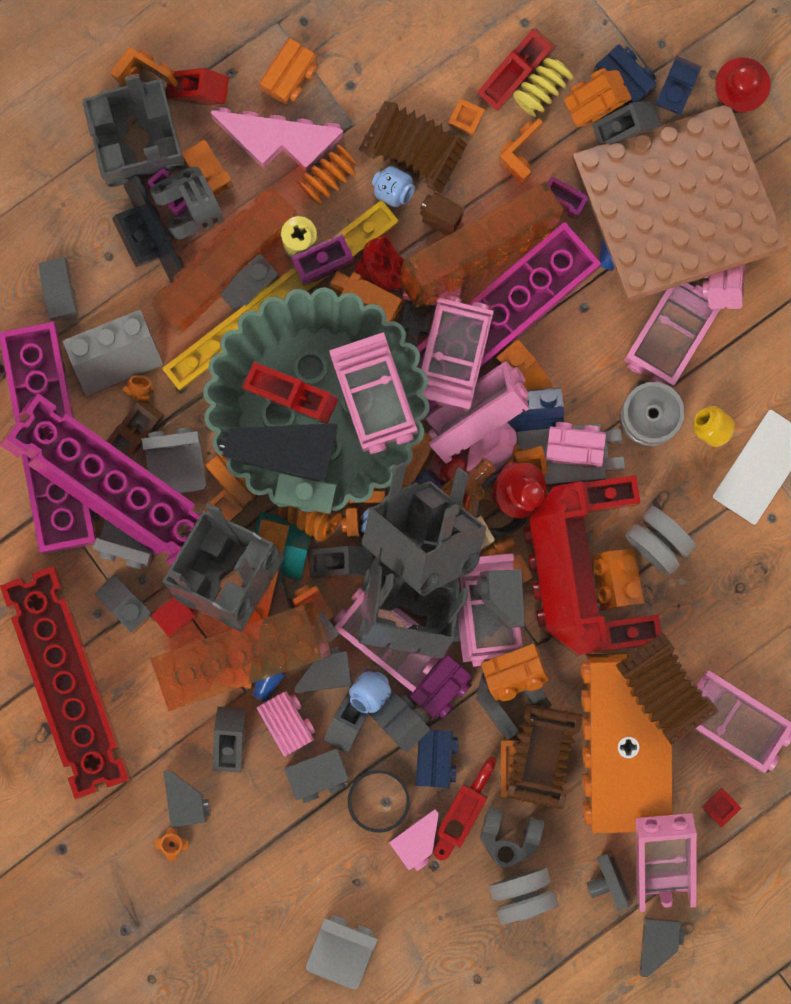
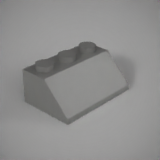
(113, 352)

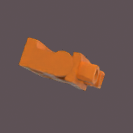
(368, 293)

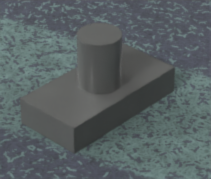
(610, 882)

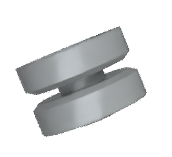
(640, 426)
(661, 540)
(524, 899)

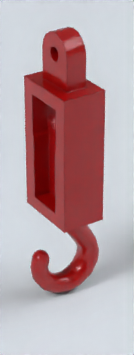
(464, 809)

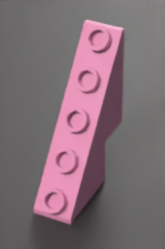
(270, 136)

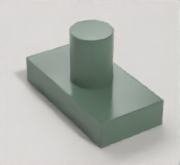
(305, 493)

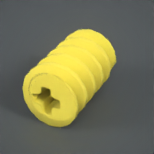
(542, 85)
(294, 227)

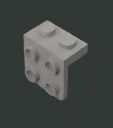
(176, 459)
(118, 544)
(341, 952)

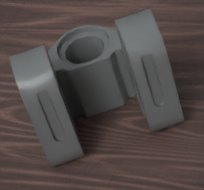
(201, 203)
(496, 712)
(529, 844)

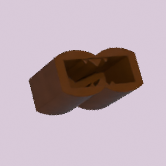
(441, 213)

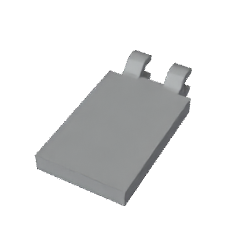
(566, 473)

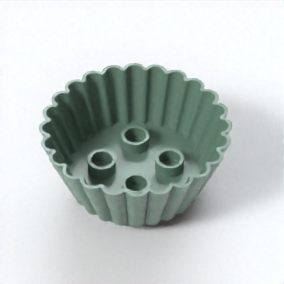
(296, 340)

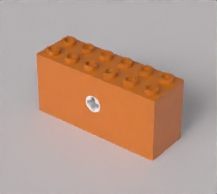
(620, 779)

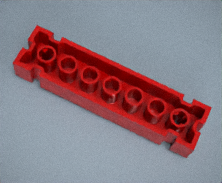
(65, 682)

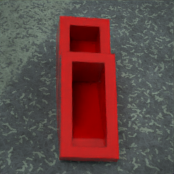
(516, 69)
(290, 393)

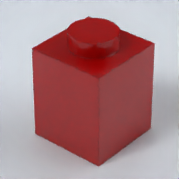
(173, 617)

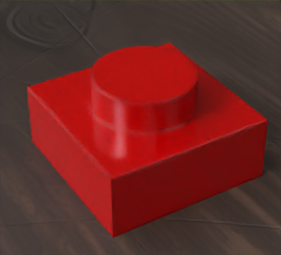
(721, 807)

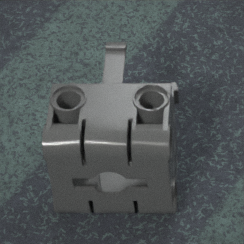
(108, 128)
(419, 514)
(210, 552)
(388, 591)

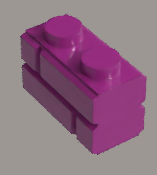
(322, 260)
(441, 687)

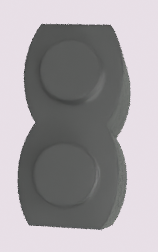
(401, 722)

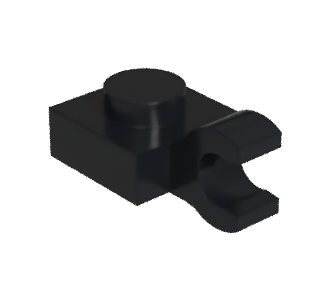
(416, 321)

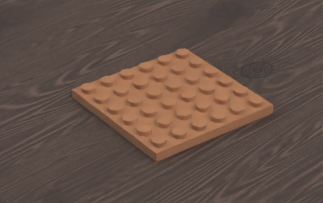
(679, 203)

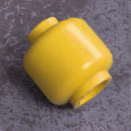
(713, 426)

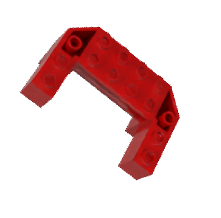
(565, 569)

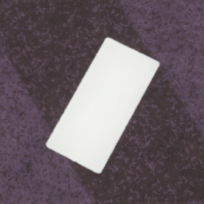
(758, 469)

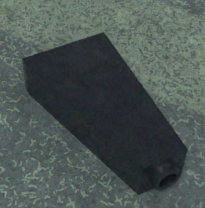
(285, 449)

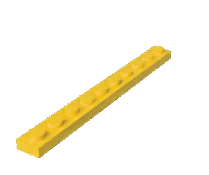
(196, 358)

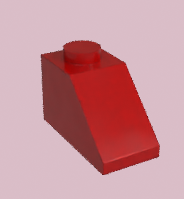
(199, 87)

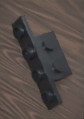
(143, 231)

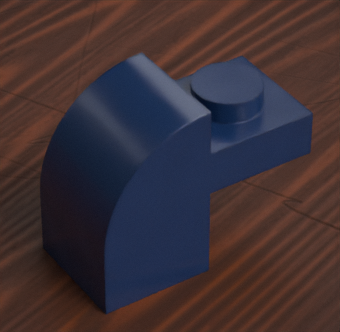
(678, 85)

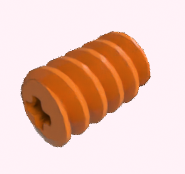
(328, 174)
(314, 523)

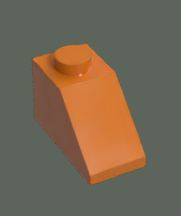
(520, 357)

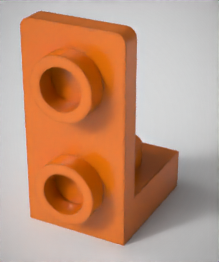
(133, 62)
(203, 158)
(518, 165)
(308, 594)

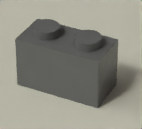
(317, 774)

